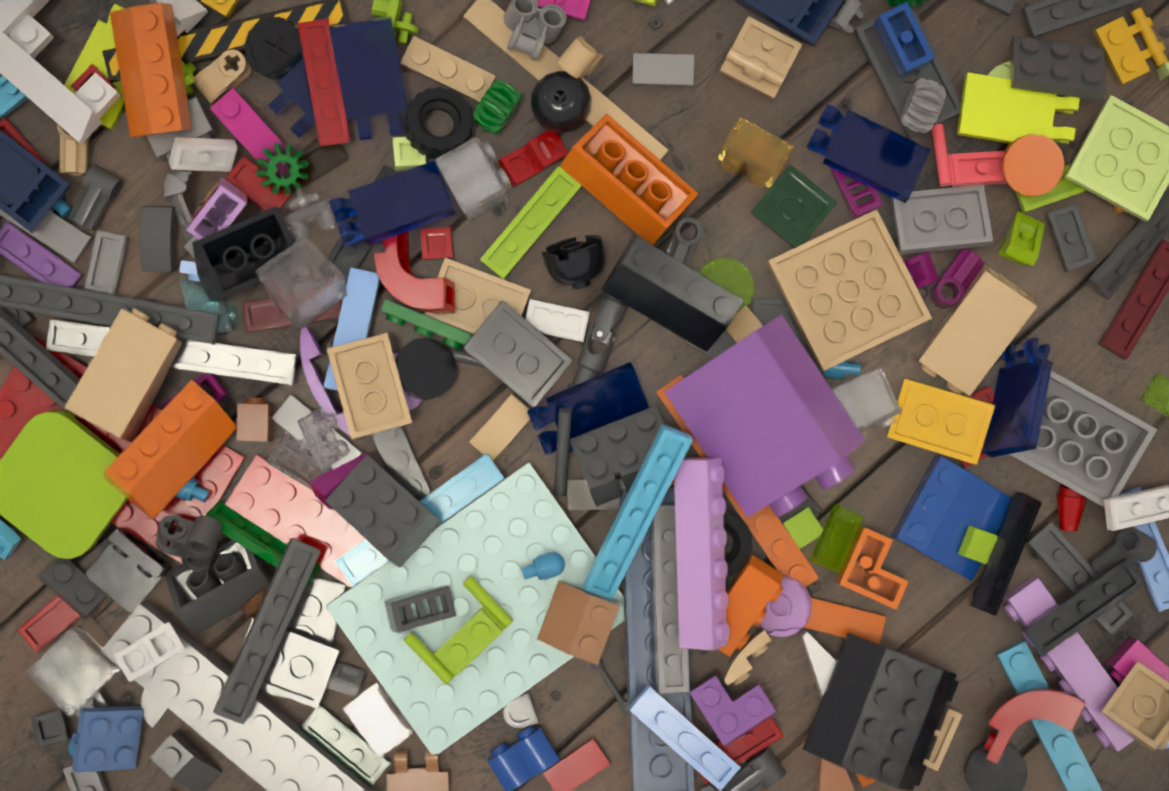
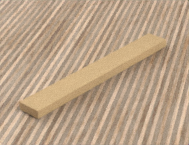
(489, 21)

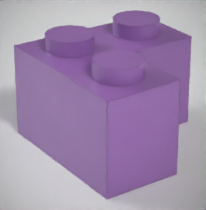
(729, 718)

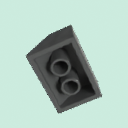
(214, 595)

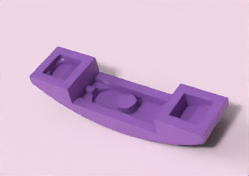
(311, 351)

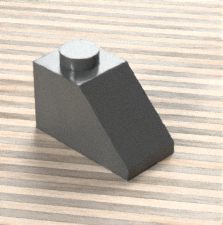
(185, 762)

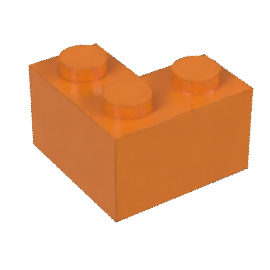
(863, 570)

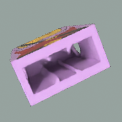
(219, 208)

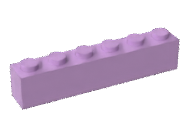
(701, 553)
(1072, 661)

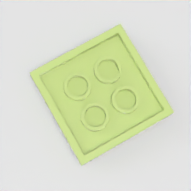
(1124, 159)

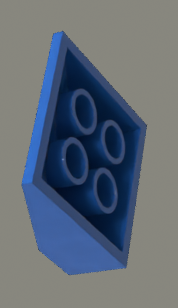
(943, 510)

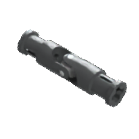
(608, 317)

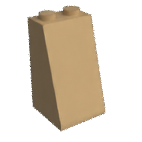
(976, 331)
(125, 375)

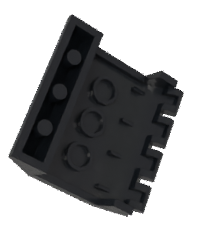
(881, 713)

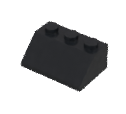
(231, 255)

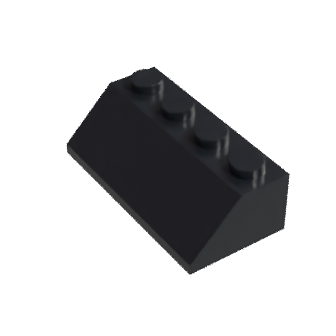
(671, 294)

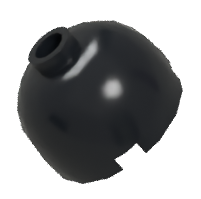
(561, 116)
(575, 261)

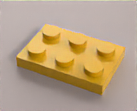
(941, 421)

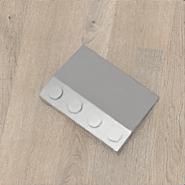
(1086, 441)

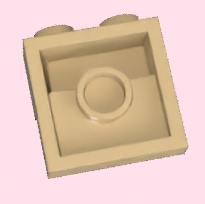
(1142, 707)

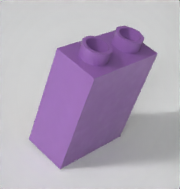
(768, 419)

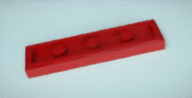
(323, 82)

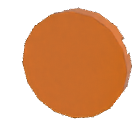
(1032, 165)

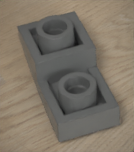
(157, 237)

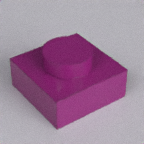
(922, 270)

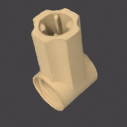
(73, 154)

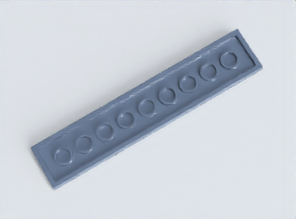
(652, 761)

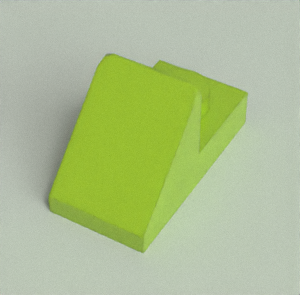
(1023, 240)

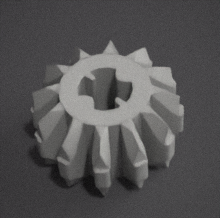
(923, 105)

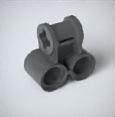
(190, 540)

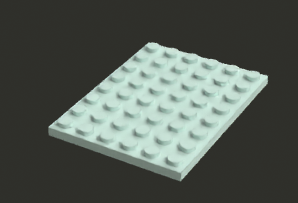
(492, 544)

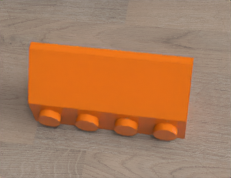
(150, 69)
(628, 179)
(171, 450)

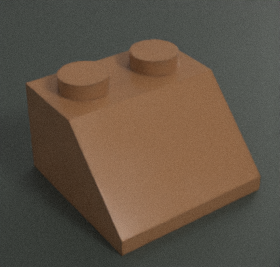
(578, 622)

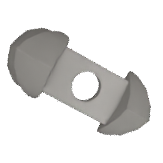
(174, 188)

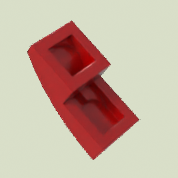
(533, 158)

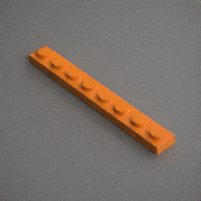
(763, 524)

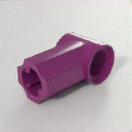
(957, 277)

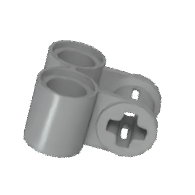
(533, 25)

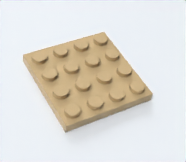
(849, 290)

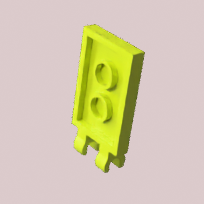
(99, 40)
(1004, 113)

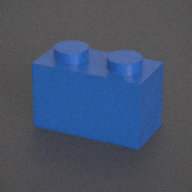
(903, 40)

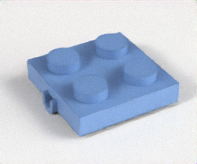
(107, 739)

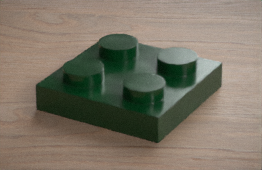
(793, 207)

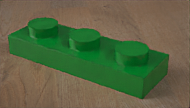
(424, 324)

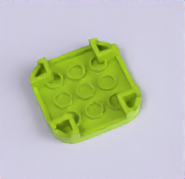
(57, 484)

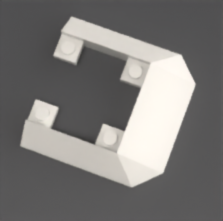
(25, 38)

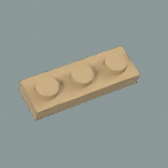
(447, 69)

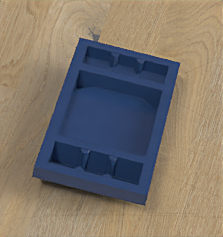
(798, 18)
(27, 185)

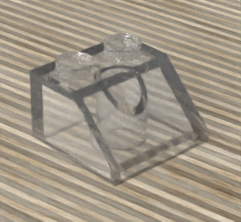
(302, 282)

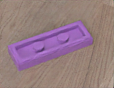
(36, 258)

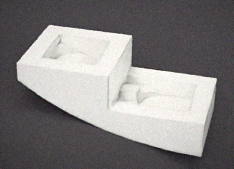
(149, 652)

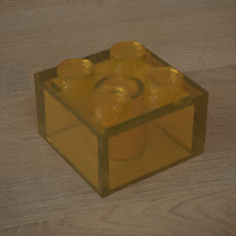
(754, 153)

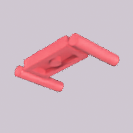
(965, 168)

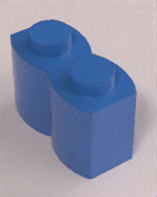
(523, 758)

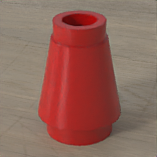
(1070, 508)

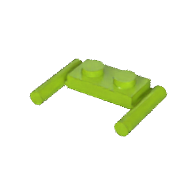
(467, 640)

